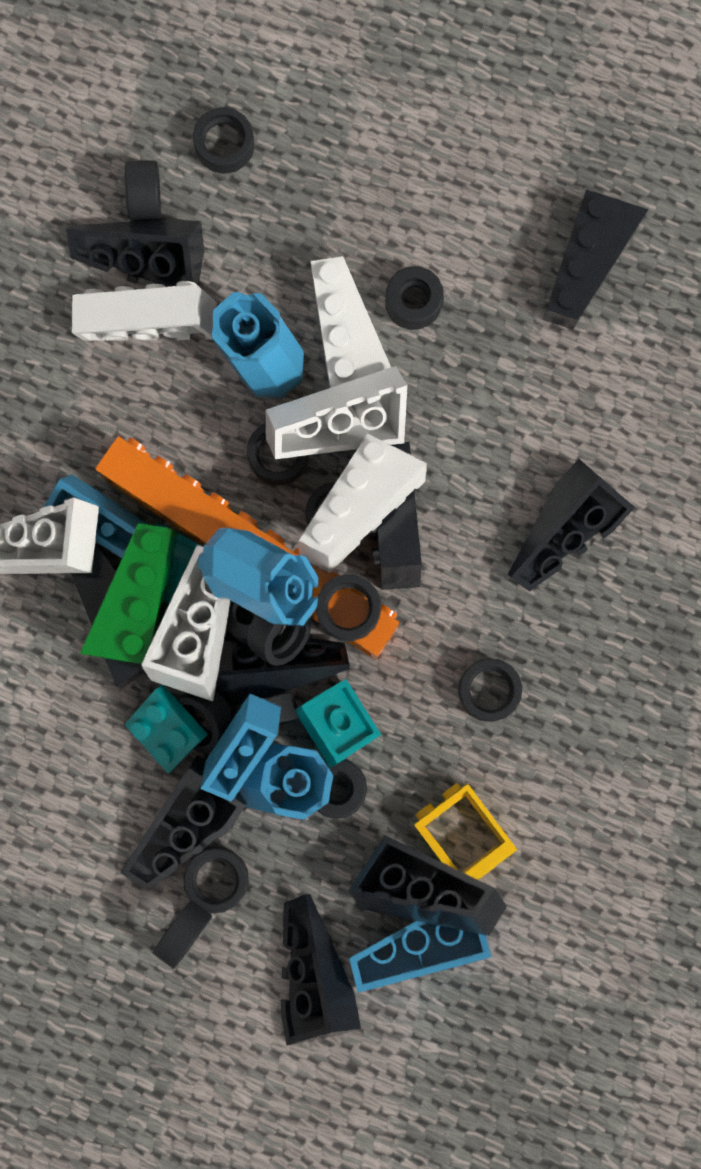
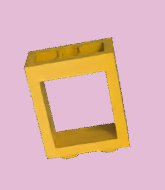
(490, 858)

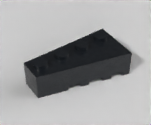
(593, 248)
(399, 544)
(92, 590)
(425, 890)

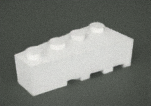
(340, 416)
(364, 494)
(50, 540)
(189, 637)

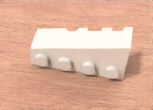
(143, 312)
(345, 326)

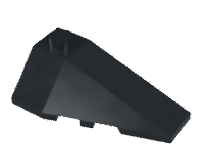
(147, 249)
(572, 515)
(246, 673)
(182, 829)
(319, 991)

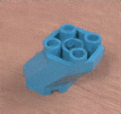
(258, 345)
(259, 576)
(288, 782)

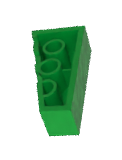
(135, 598)

